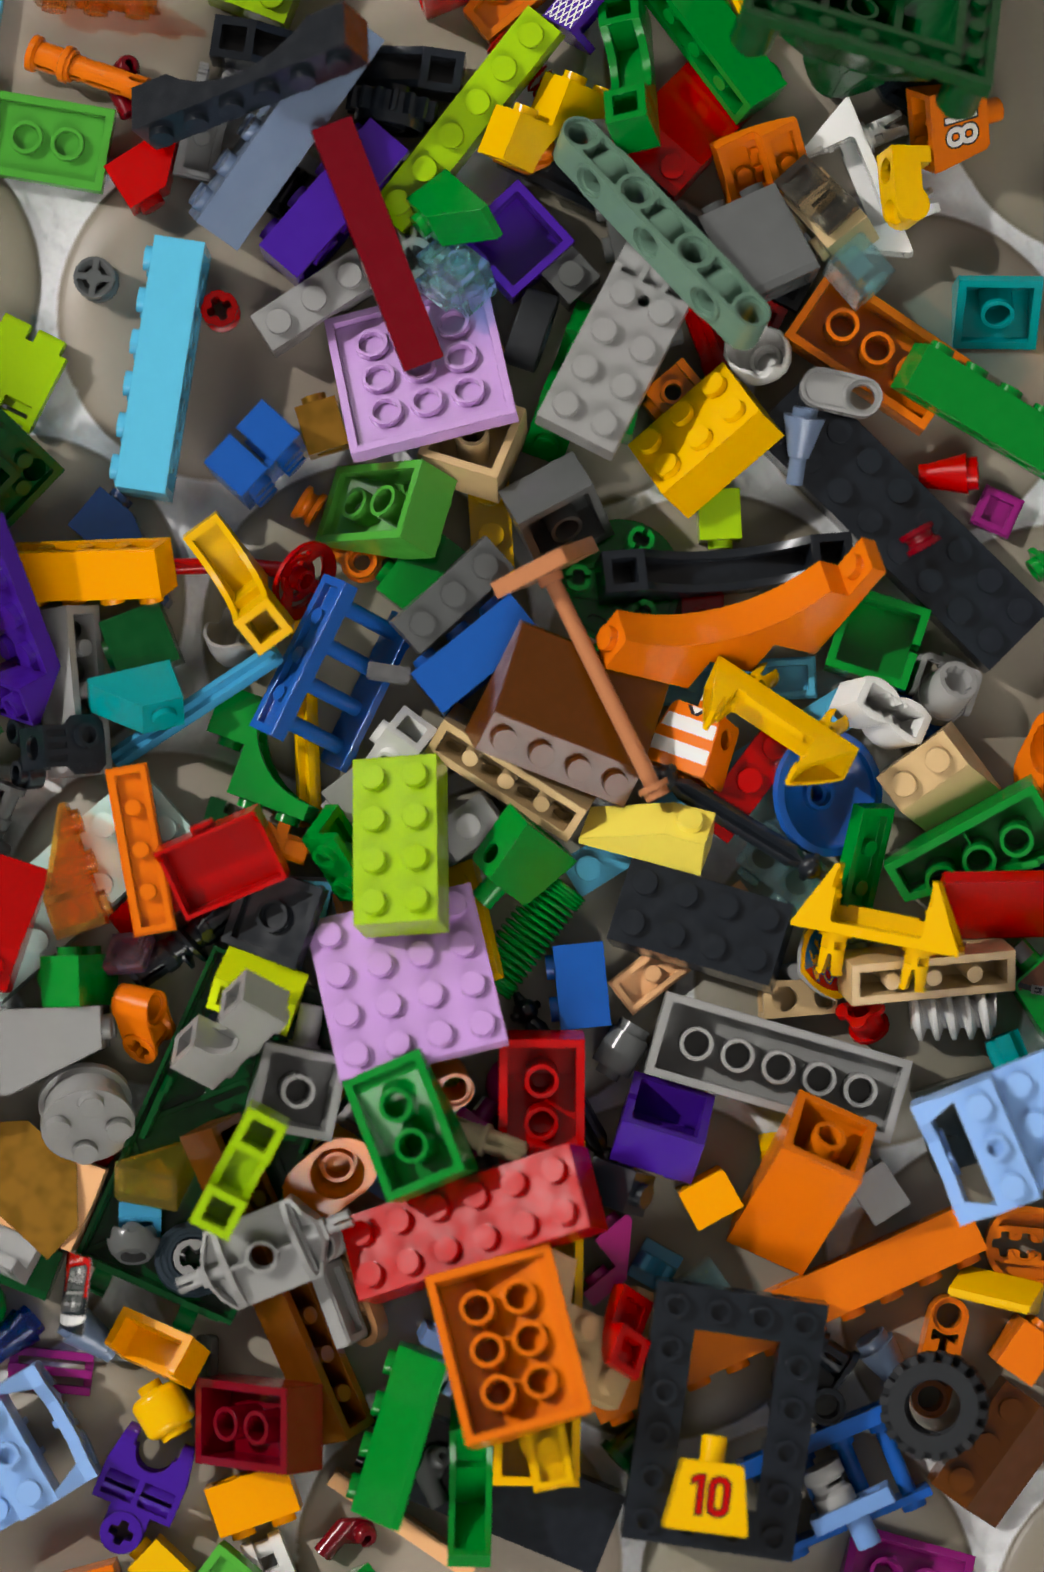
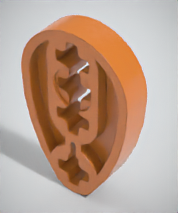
(1016, 1222)

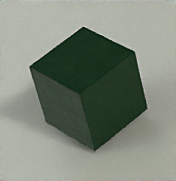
(140, 638)

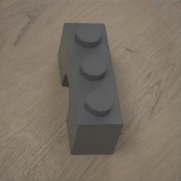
(451, 595)

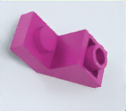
(616, 1246)

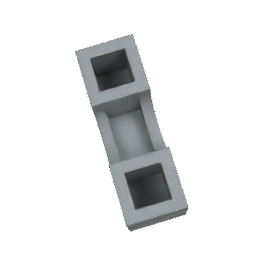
(311, 302)
(247, 1018)

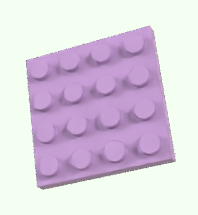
(429, 404)
(407, 990)

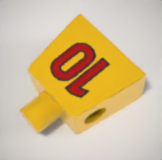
(708, 1493)

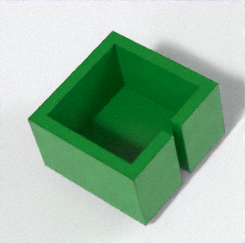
(878, 640)

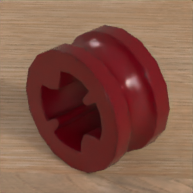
(920, 538)

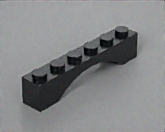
(319, 50)
(428, 70)
(666, 575)

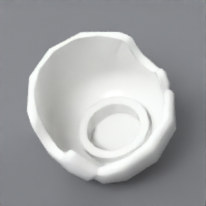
(763, 362)

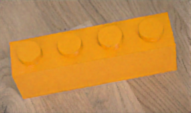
(99, 570)

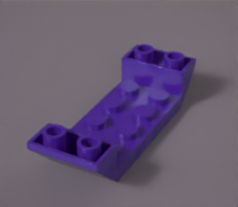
(24, 641)

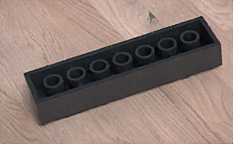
(878, 499)

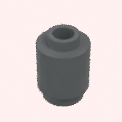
(621, 1049)

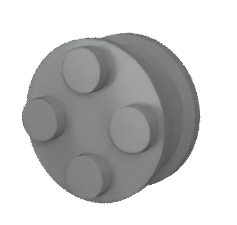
(86, 1112)

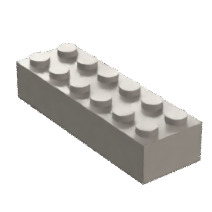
(772, 1061)

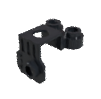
(73, 745)

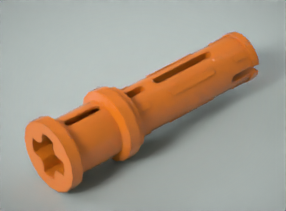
(70, 65)

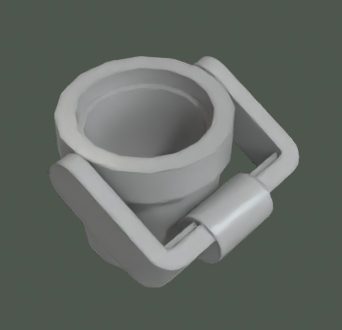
(946, 691)

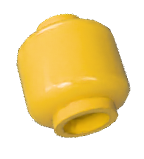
(163, 1410)

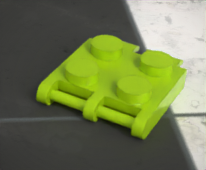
(28, 369)

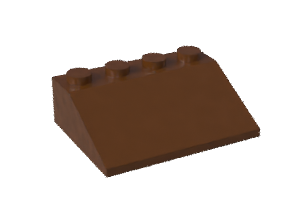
(551, 720)

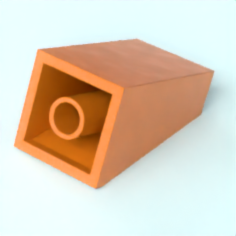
(803, 1182)

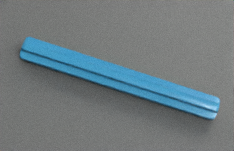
(200, 704)

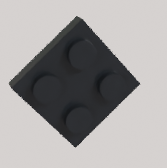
(277, 921)

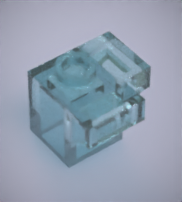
(455, 277)

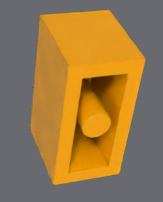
(251, 1500)

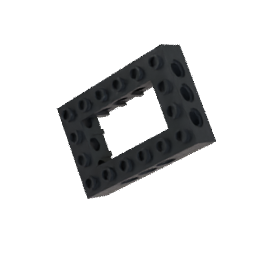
(676, 1313)

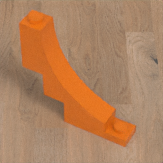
(793, 616)

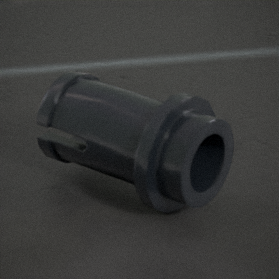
(279, 205)

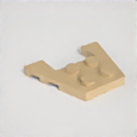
(603, 1383)

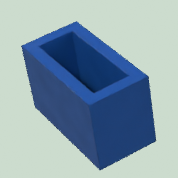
(580, 985)

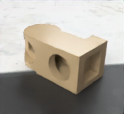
(793, 999)

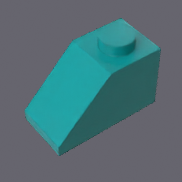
(139, 697)

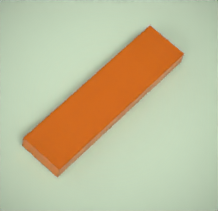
(137, 840)

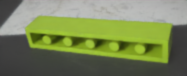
(465, 120)

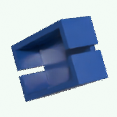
(271, 440)
(470, 655)

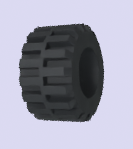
(914, 1437)

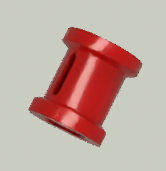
(233, 313)

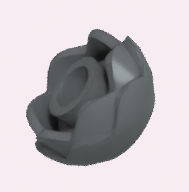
(133, 1243)

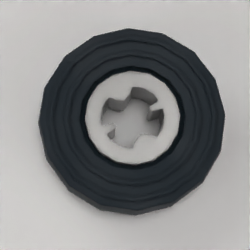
(171, 1252)

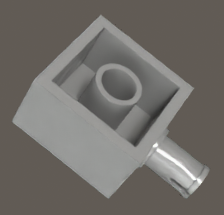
(299, 1078)

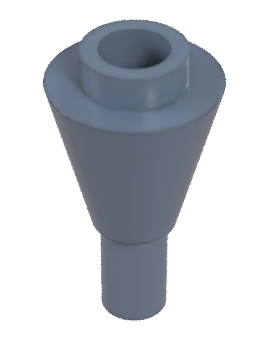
(801, 432)

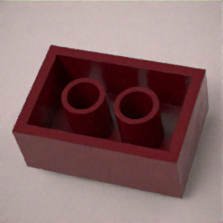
(259, 1423)

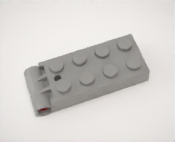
(614, 357)

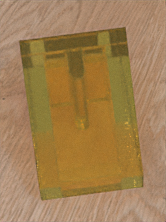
(154, 1177)

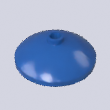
(823, 821)

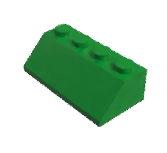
(399, 1434)

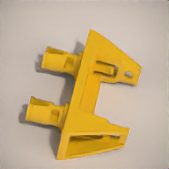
(822, 751)
(916, 937)

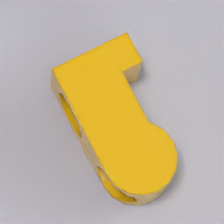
(902, 184)

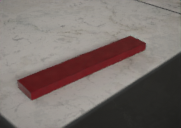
(377, 243)

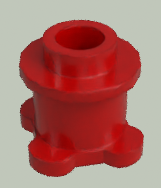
(865, 1022)

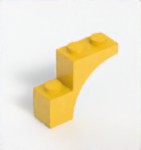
(524, 133)
(240, 582)

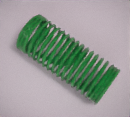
(556, 891)

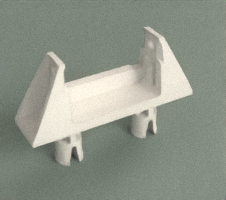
(857, 145)

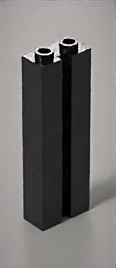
(558, 1523)

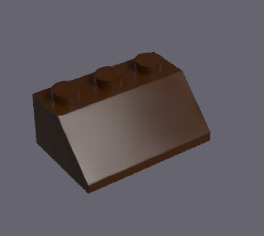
(1001, 1460)

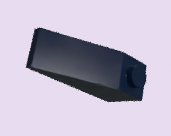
(108, 518)

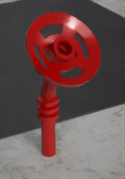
(291, 573)

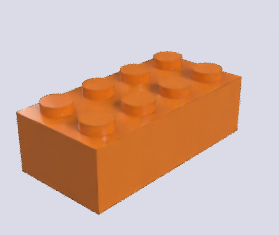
(863, 343)

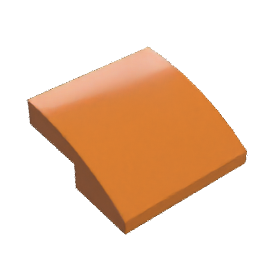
(756, 155)

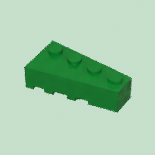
(990, 836)

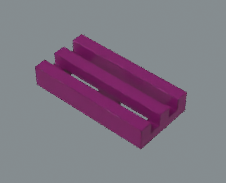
(86, 1374)

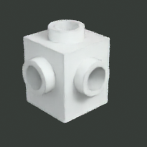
(402, 736)

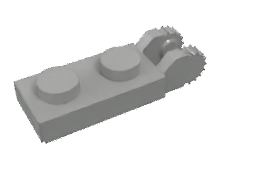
(200, 151)

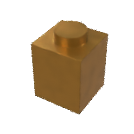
(321, 425)

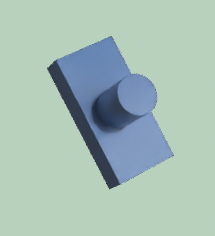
(857, 1515)

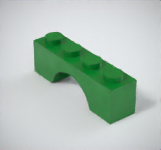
(632, 101)

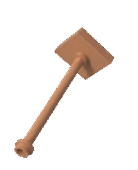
(548, 574)

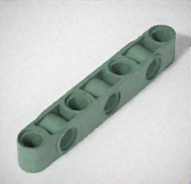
(661, 233)

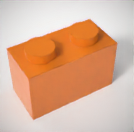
(1021, 1347)

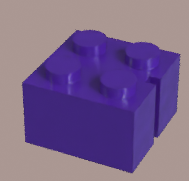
(528, 243)
(662, 1127)

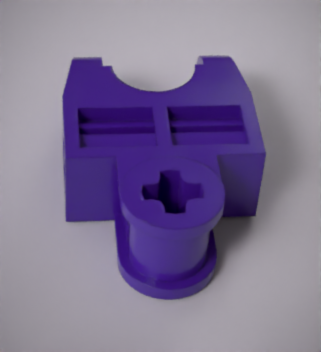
(139, 1491)

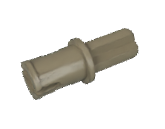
(493, 1142)

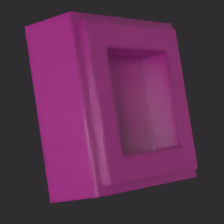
(996, 512)

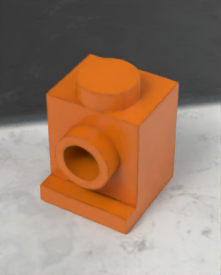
(678, 375)

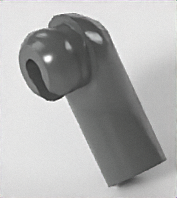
(429, 1474)

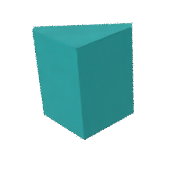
(996, 312)

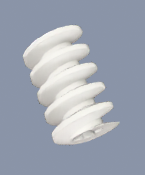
(953, 1015)

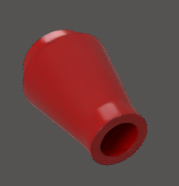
(951, 474)

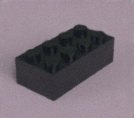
(702, 925)

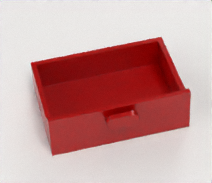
(222, 861)

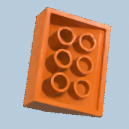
(508, 1346)

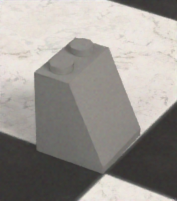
(45, 1040)

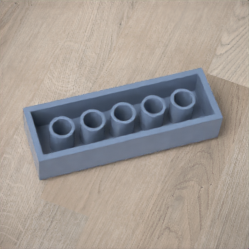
(267, 156)

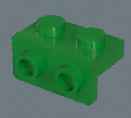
(331, 848)

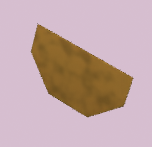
(36, 1188)

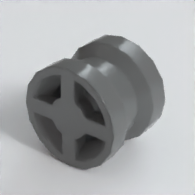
(88, 277)

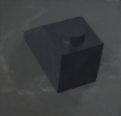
(623, 1187)

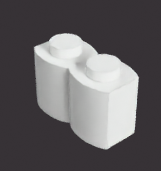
(880, 712)

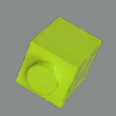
(720, 520)

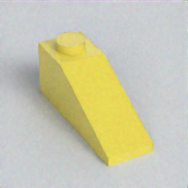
(652, 832)

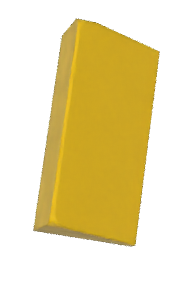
(998, 1290)

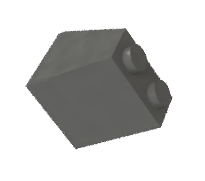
(761, 240)

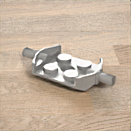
(293, 1234)

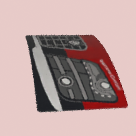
(75, 1293)

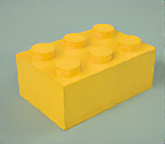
(705, 440)

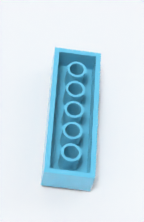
(162, 368)

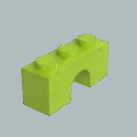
(239, 1170)

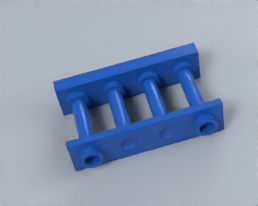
(302, 661)
(840, 1439)

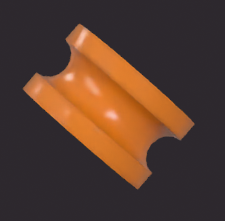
(308, 506)

